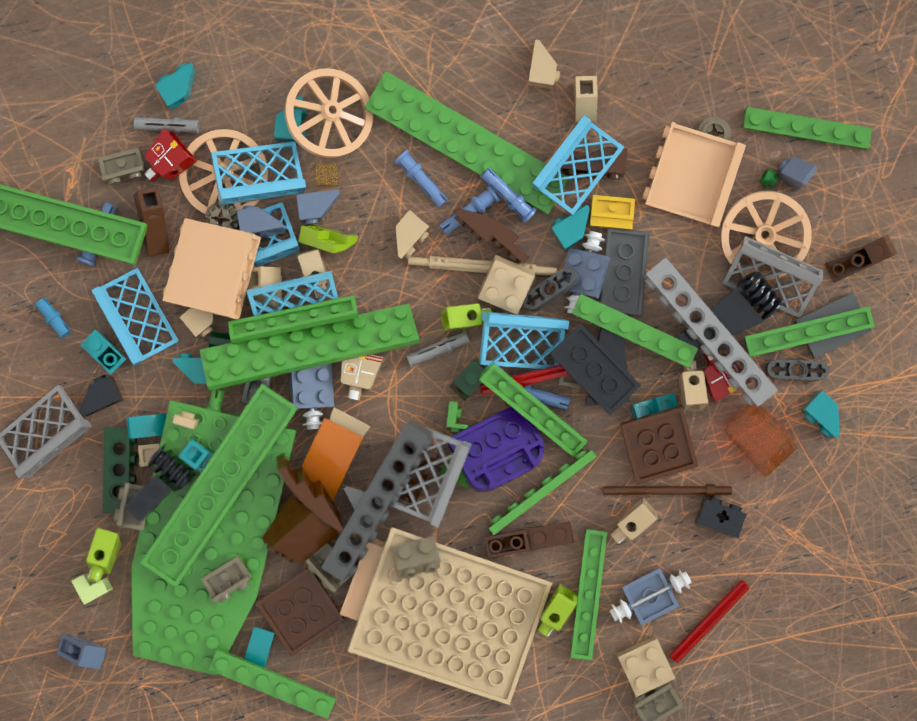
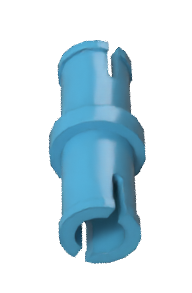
(53, 318)

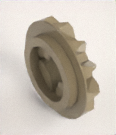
(720, 126)
(228, 212)

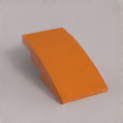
(331, 455)

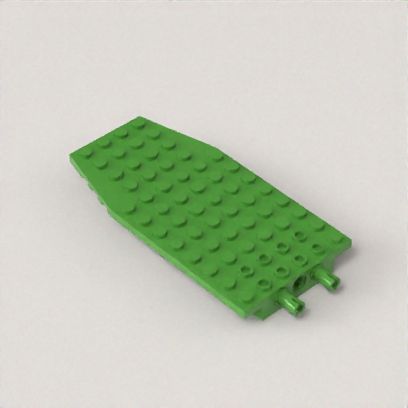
(181, 621)

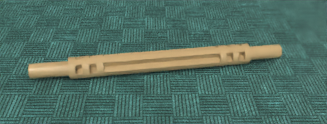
(470, 265)

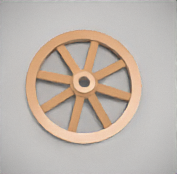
(325, 115)
(208, 138)
(767, 226)

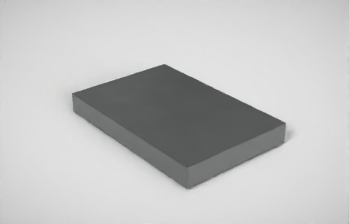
(841, 305)

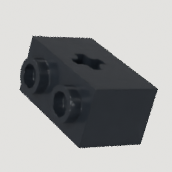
(148, 498)
(734, 517)

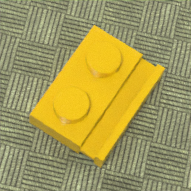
(612, 212)

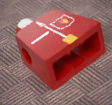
(168, 157)
(717, 382)

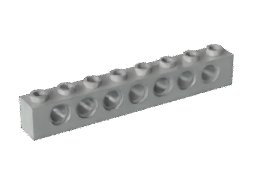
(763, 387)

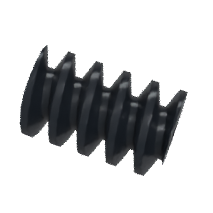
(761, 293)
(170, 468)

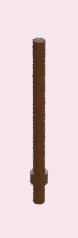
(707, 490)

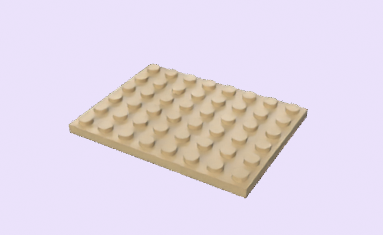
(452, 625)

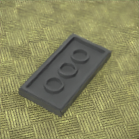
(626, 270)

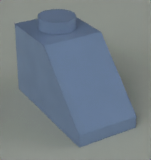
(796, 172)
(316, 205)
(259, 222)
(81, 651)

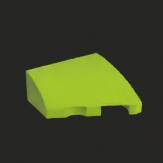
(326, 239)

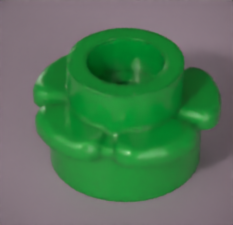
(768, 178)

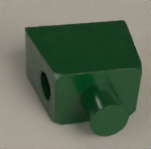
(468, 380)

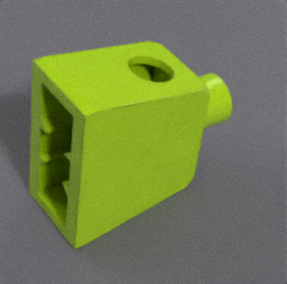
(456, 317)
(106, 546)
(562, 603)

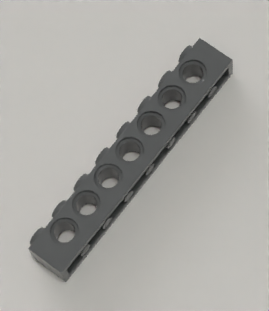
(335, 562)

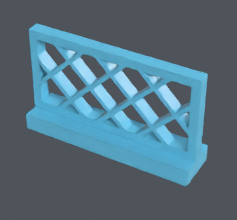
(564, 152)
(261, 190)
(281, 249)
(270, 290)
(520, 322)
(118, 325)

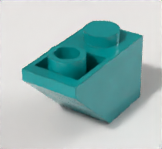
(177, 87)
(281, 130)
(571, 229)
(103, 351)
(191, 368)
(824, 413)

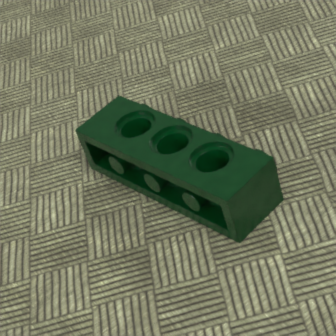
(111, 459)

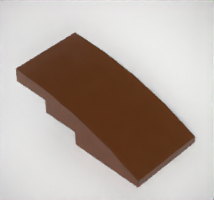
(311, 495)

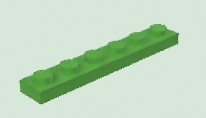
(807, 128)
(293, 319)
(634, 331)
(809, 331)
(532, 409)
(534, 496)
(588, 594)
(272, 683)

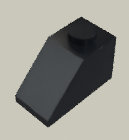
(100, 395)

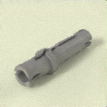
(192, 126)
(437, 349)

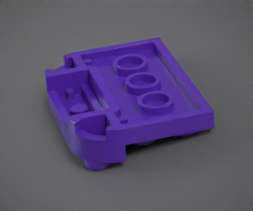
(500, 450)

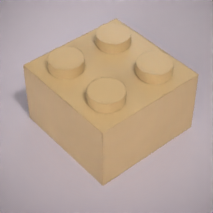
(506, 284)
(645, 666)

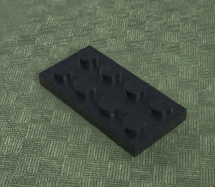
(595, 369)

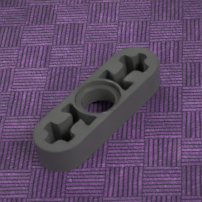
(560, 276)
(812, 364)

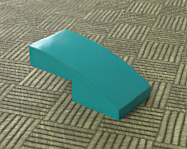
(653, 405)
(146, 425)
(196, 455)
(259, 646)

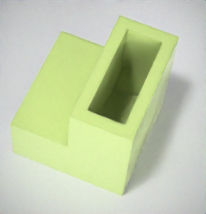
(90, 590)

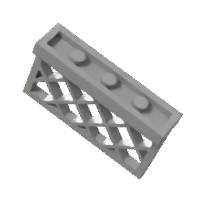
(784, 264)
(50, 448)
(448, 483)

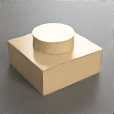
(186, 419)
(146, 453)

